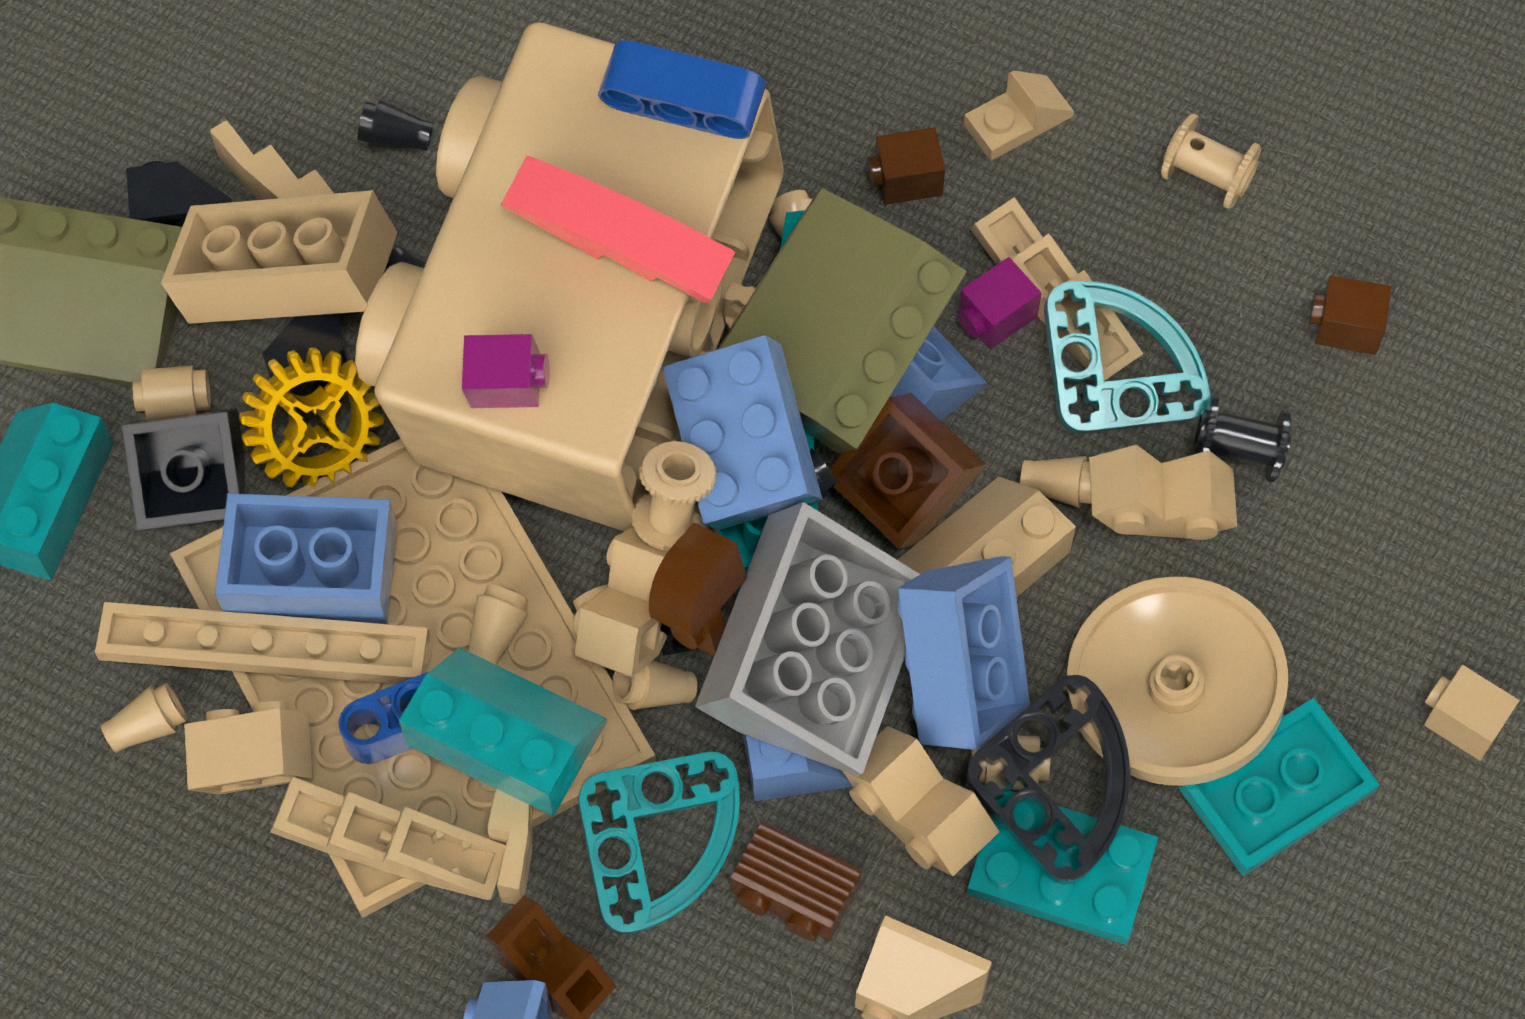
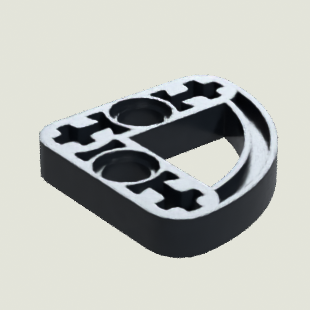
(1022, 763)

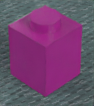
(998, 303)
(503, 371)

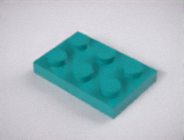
(1285, 791)
(1098, 904)

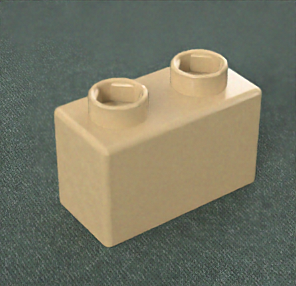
(590, 315)

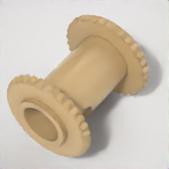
(1210, 161)
(673, 493)

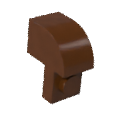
(693, 586)
(539, 952)

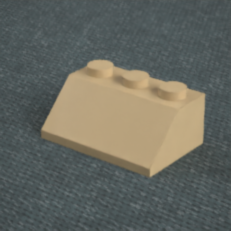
(996, 523)

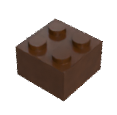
(906, 471)

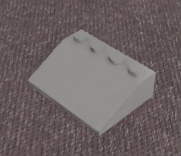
(811, 641)

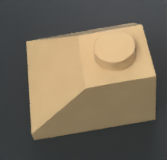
(918, 976)

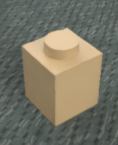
(1469, 711)

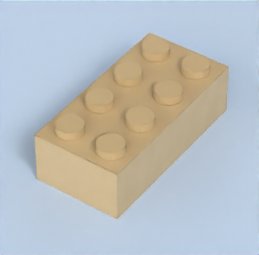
(279, 257)

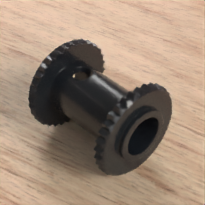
(1244, 437)

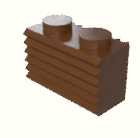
(794, 883)

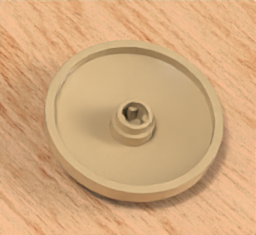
(1187, 676)

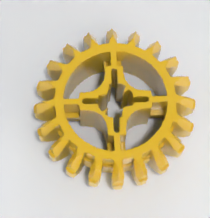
(299, 436)

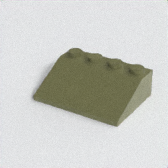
(83, 292)
(850, 313)

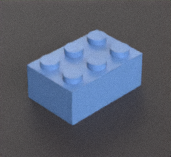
(748, 421)
(307, 557)

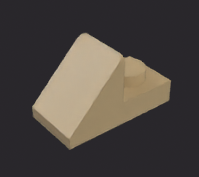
(1018, 115)

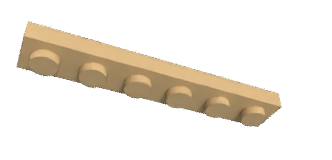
(261, 643)

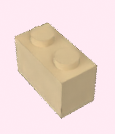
(248, 749)

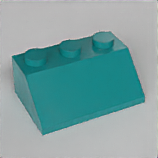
(45, 482)
(501, 729)

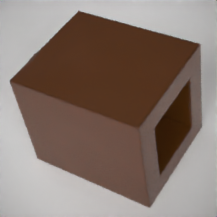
(907, 166)
(1351, 314)

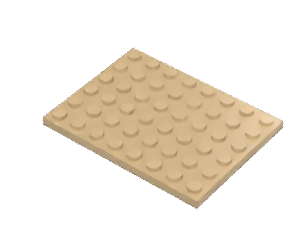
(447, 551)

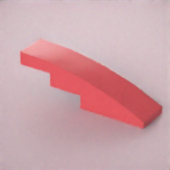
(618, 228)

